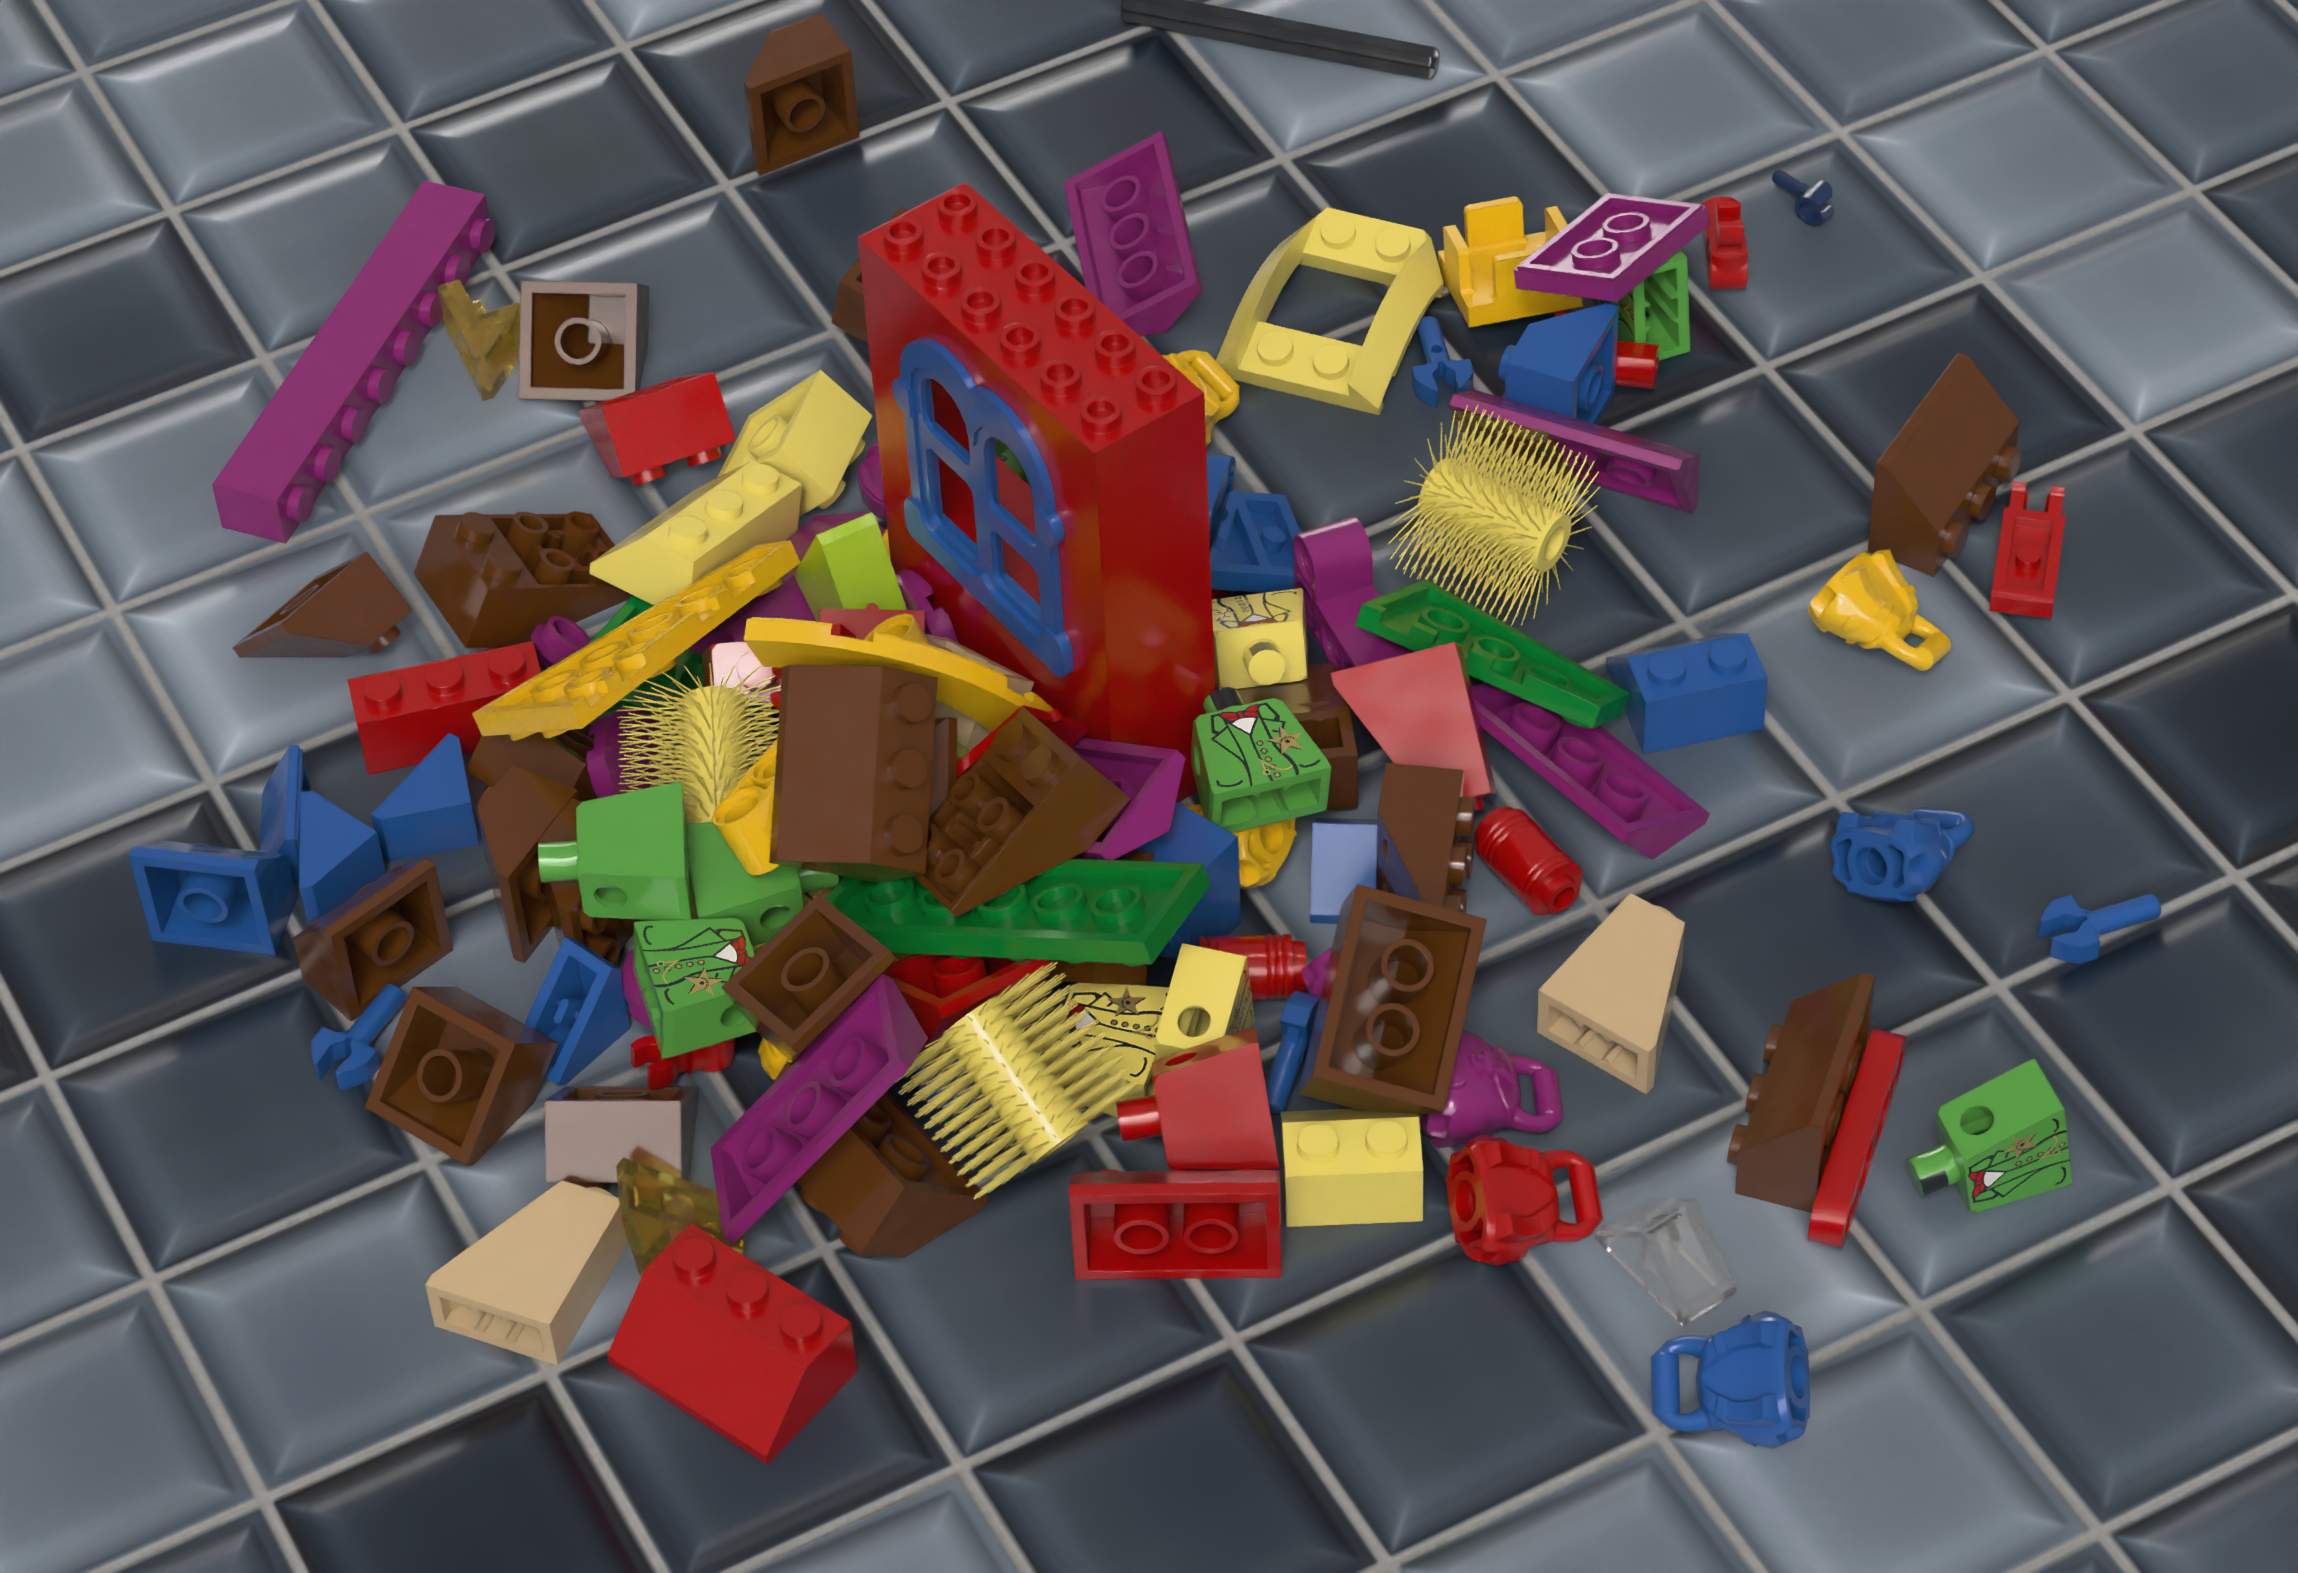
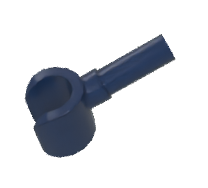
(1810, 199)

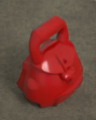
(1509, 1202)

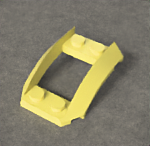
(1320, 365)

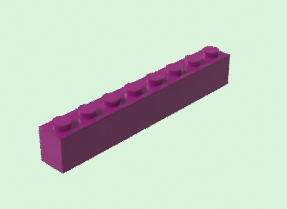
(352, 363)

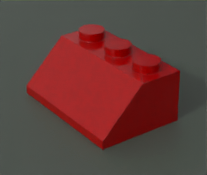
(414, 707)
(1176, 1224)
(732, 1344)

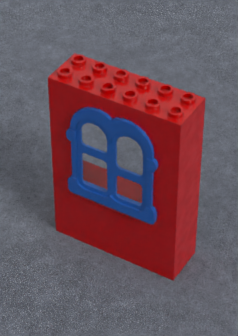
(1103, 562)

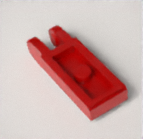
(2028, 555)

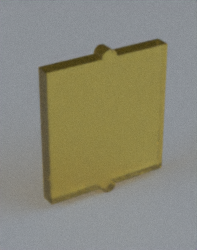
(1459, 415)

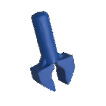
(1438, 365)
(2088, 925)
(1297, 1028)
(364, 1060)

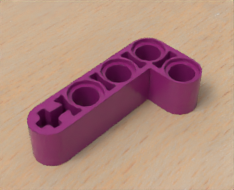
(1336, 577)

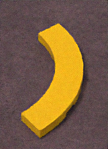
(960, 681)

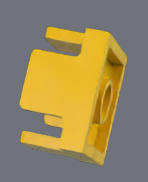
(1483, 266)

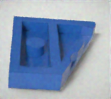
(1254, 544)

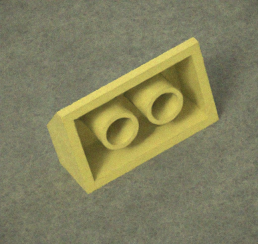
(703, 532)

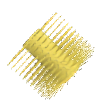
(1494, 514)
(713, 741)
(1015, 1079)

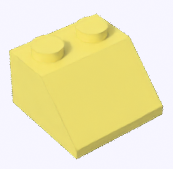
(806, 436)
(1351, 1167)

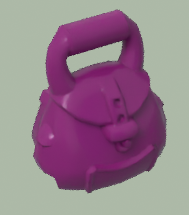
(1488, 1095)

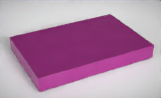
(1611, 247)

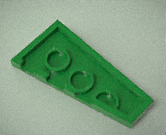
(1494, 652)

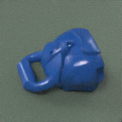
(1896, 854)
(1746, 1381)

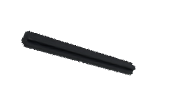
(1284, 36)

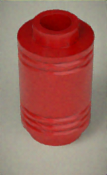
(1527, 860)
(1272, 961)

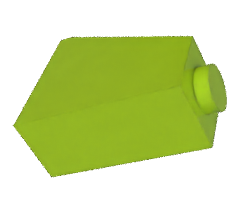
(849, 569)

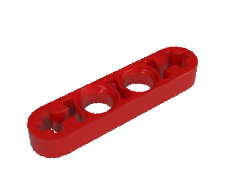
(1857, 1138)

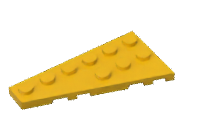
(613, 665)

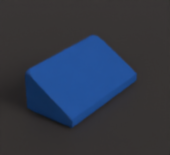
(282, 807)

